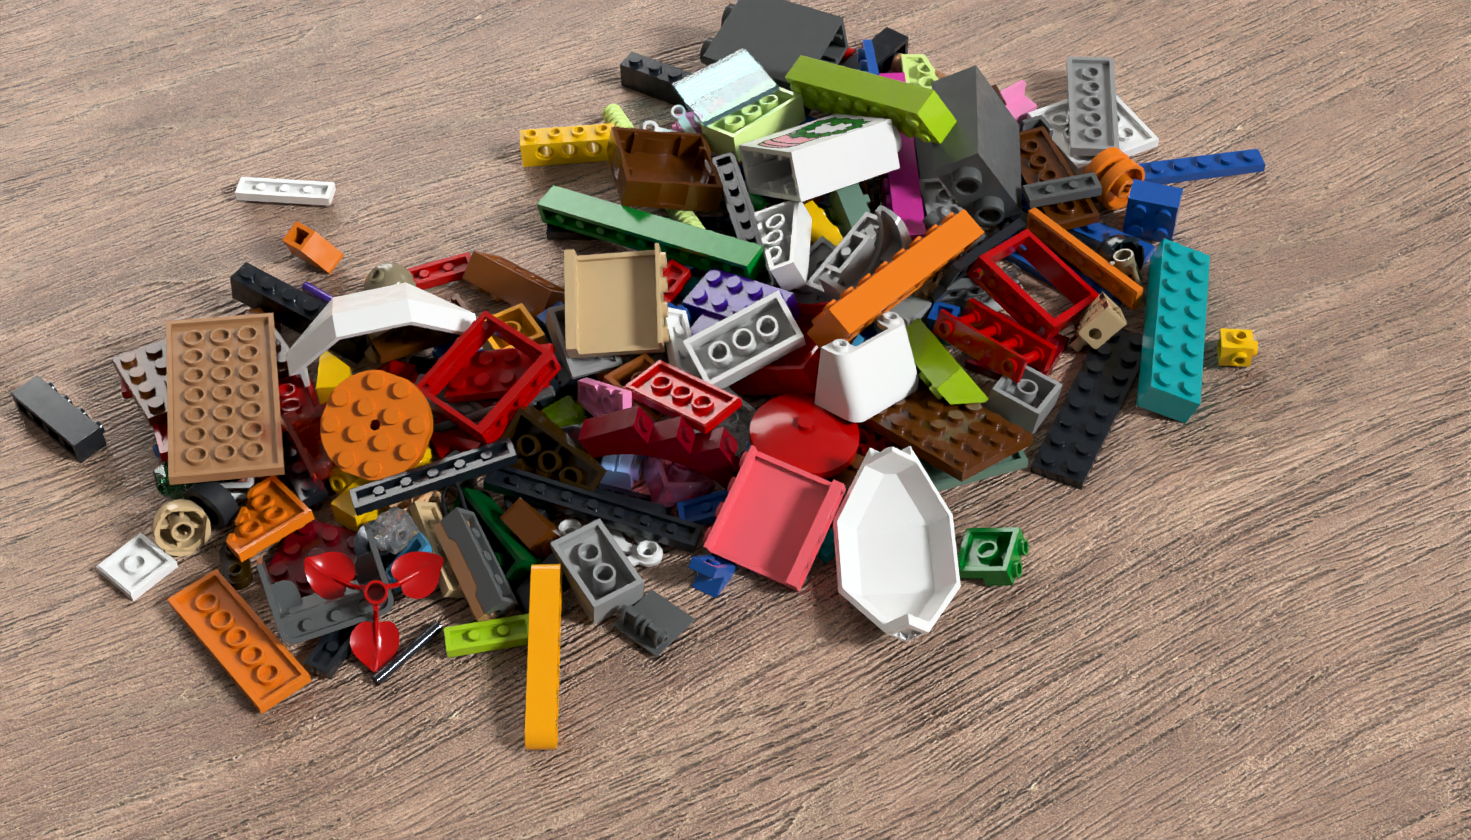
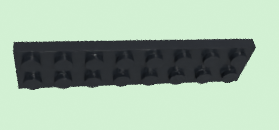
(1090, 410)

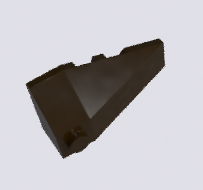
(550, 451)

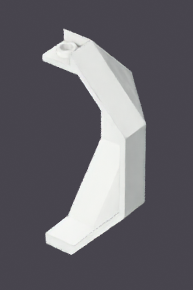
(373, 312)
(896, 545)

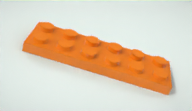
(239, 641)

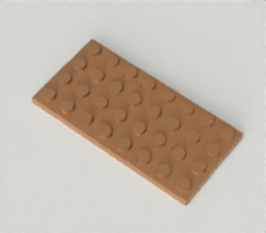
(223, 399)

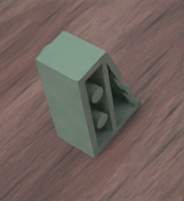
(847, 207)

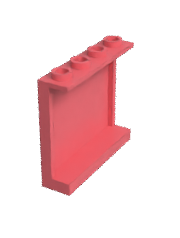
(774, 519)

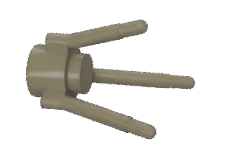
(1125, 262)

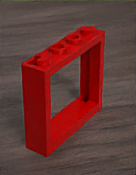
(1016, 300)
(519, 395)

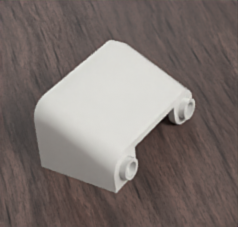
(867, 377)

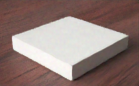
(137, 566)

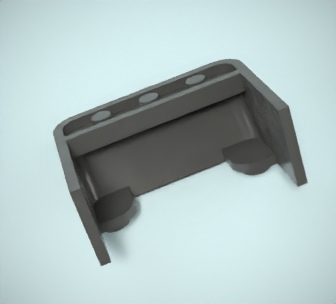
(314, 616)

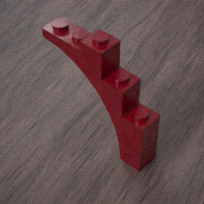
(671, 439)

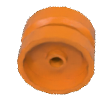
(1115, 175)

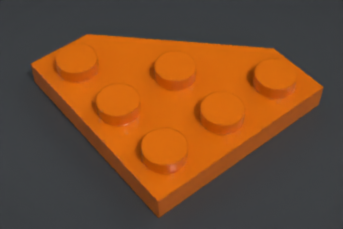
(267, 518)

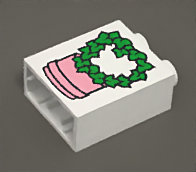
(820, 156)

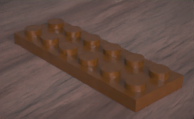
(1044, 162)

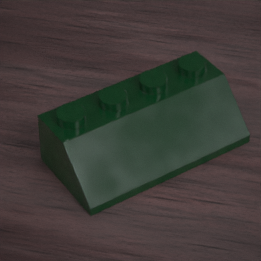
(509, 550)

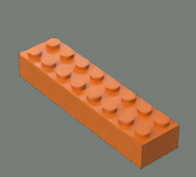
(895, 280)

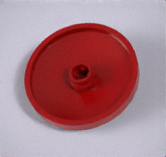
(804, 435)

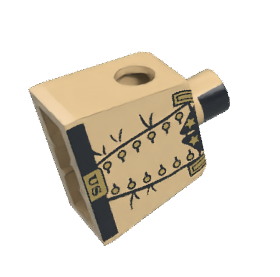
(1097, 323)

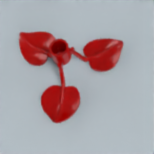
(374, 642)

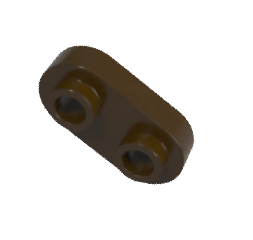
(230, 563)

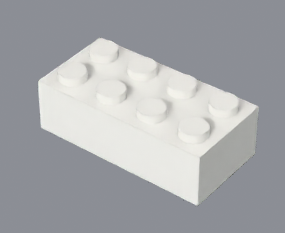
(745, 341)

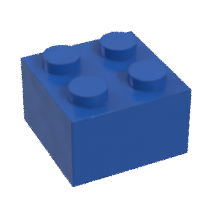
(1152, 211)

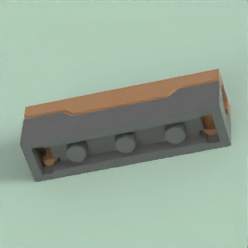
(474, 565)

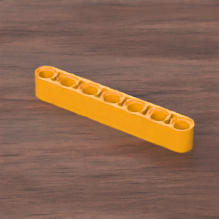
(543, 657)

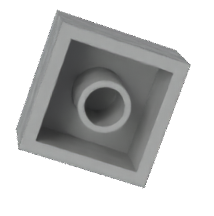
(1026, 401)

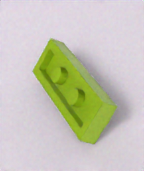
(486, 635)

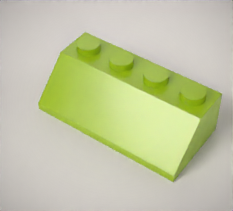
(941, 368)

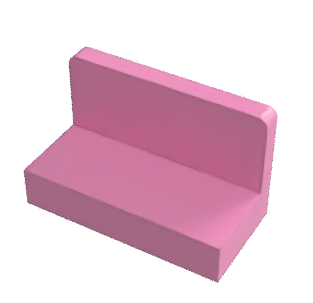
(1017, 102)

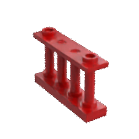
(994, 340)

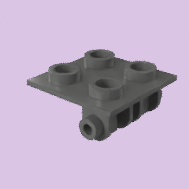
(653, 622)

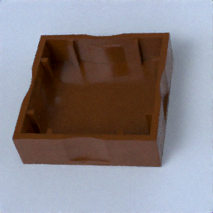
(664, 170)

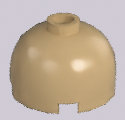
(181, 527)

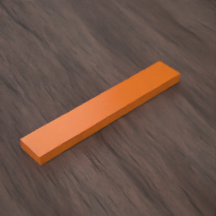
(1084, 259)

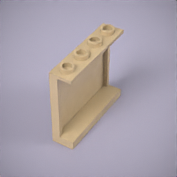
(615, 303)

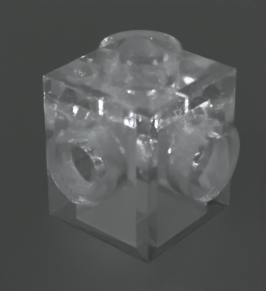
(393, 530)

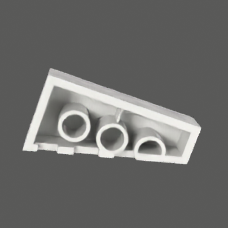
(786, 239)

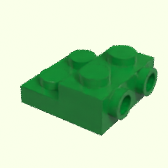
(992, 555)

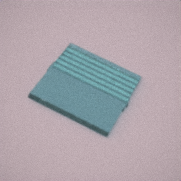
(725, 87)

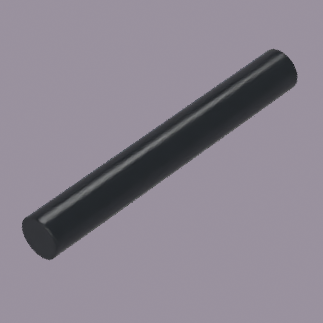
(408, 652)

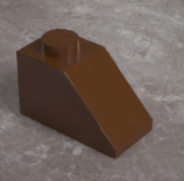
(531, 528)

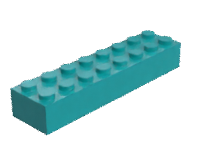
(1174, 331)

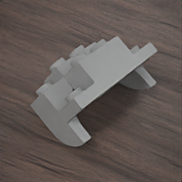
(857, 254)

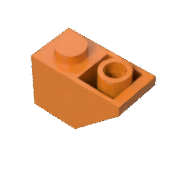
(312, 247)

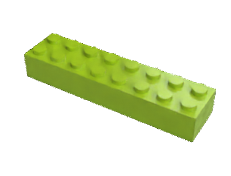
(849, 91)

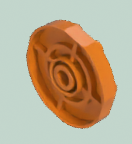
(403, 429)

